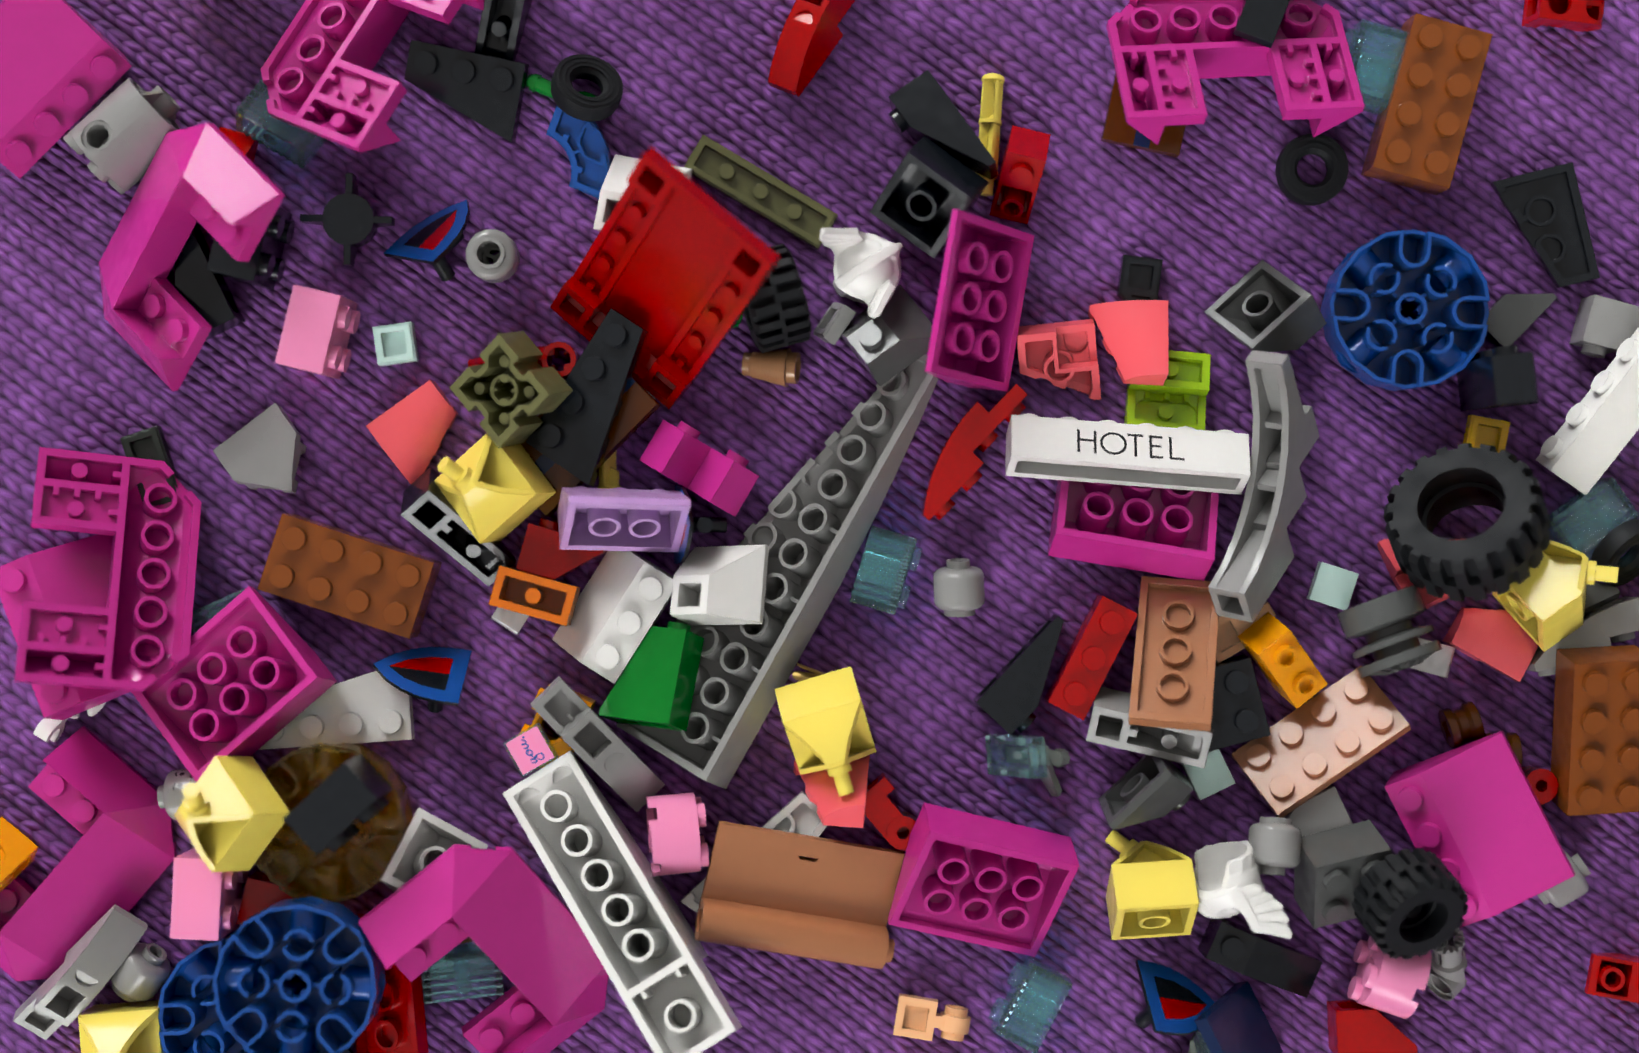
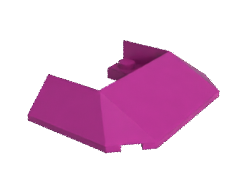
(1172, 44)
(325, 63)
(189, 180)
(150, 574)
(114, 862)
(516, 924)

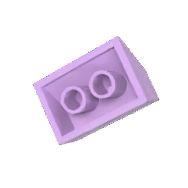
(621, 519)

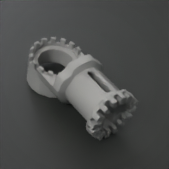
(1448, 968)

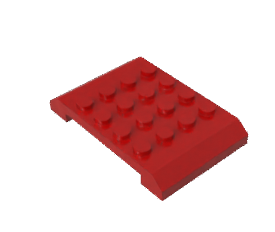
(673, 269)

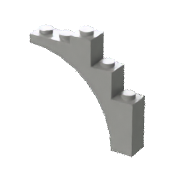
(1274, 493)

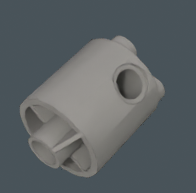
(124, 133)

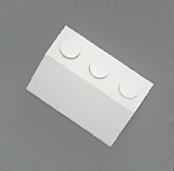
(615, 612)

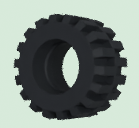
(779, 310)
(1409, 903)

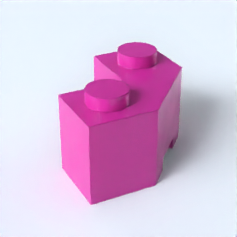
(698, 467)

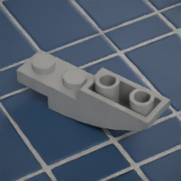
(1611, 621)
(597, 744)
(83, 974)

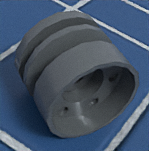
(1389, 632)

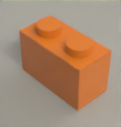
(534, 595)

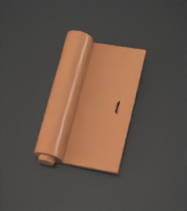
(798, 906)

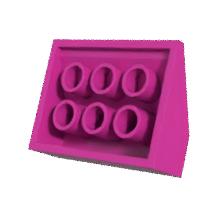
(49, 76)
(979, 303)
(1135, 528)
(64, 575)
(236, 686)
(1482, 824)
(982, 880)

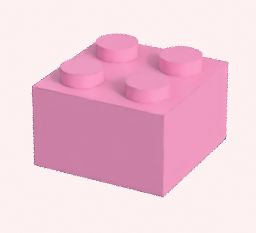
(317, 332)
(204, 901)

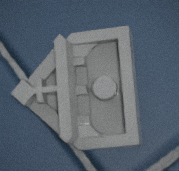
(264, 452)

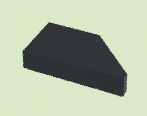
(1139, 278)

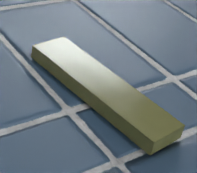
(760, 191)

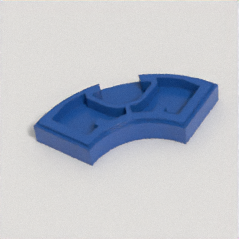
(585, 149)

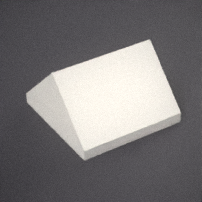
(421, 844)

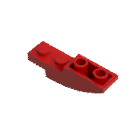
(806, 43)
(957, 463)

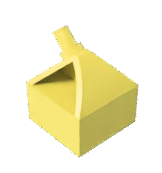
(493, 488)
(1554, 595)
(826, 725)
(231, 813)
(1149, 890)
(121, 1028)

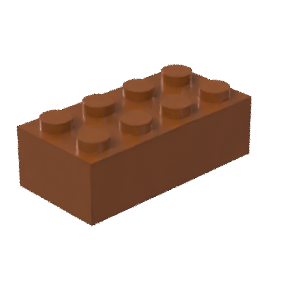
(1429, 105)
(349, 575)
(1596, 730)

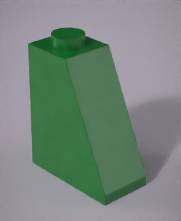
(658, 680)

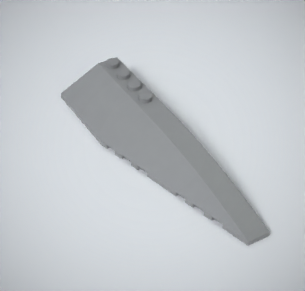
(812, 541)

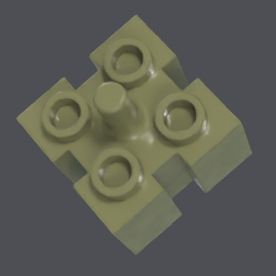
(511, 388)

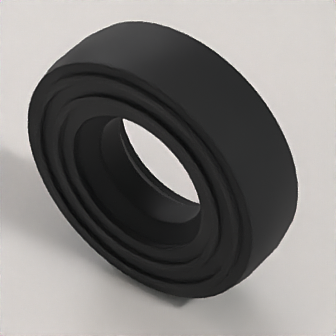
(581, 106)
(1329, 152)
(1615, 545)

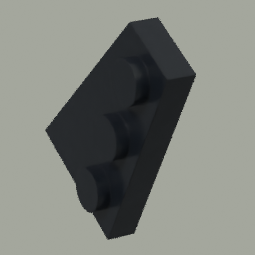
(472, 83)
(1553, 221)

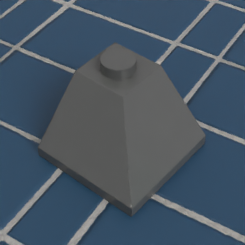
(1267, 311)
(890, 340)
(1145, 793)

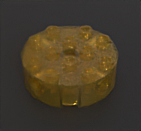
(360, 861)

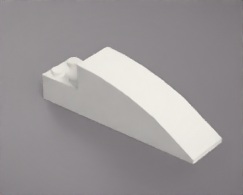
(622, 909)

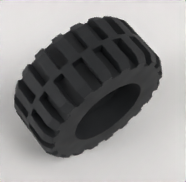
(1476, 563)

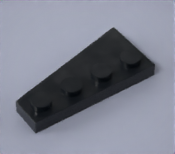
(580, 426)

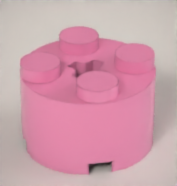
(675, 833)
(1386, 981)

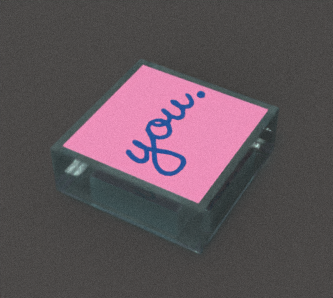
(530, 749)

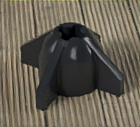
(349, 220)

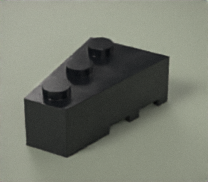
(1498, 379)

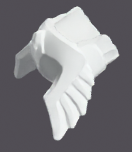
(864, 266)
(1232, 885)

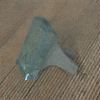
(1025, 758)

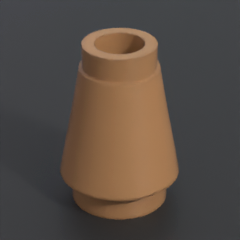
(774, 366)

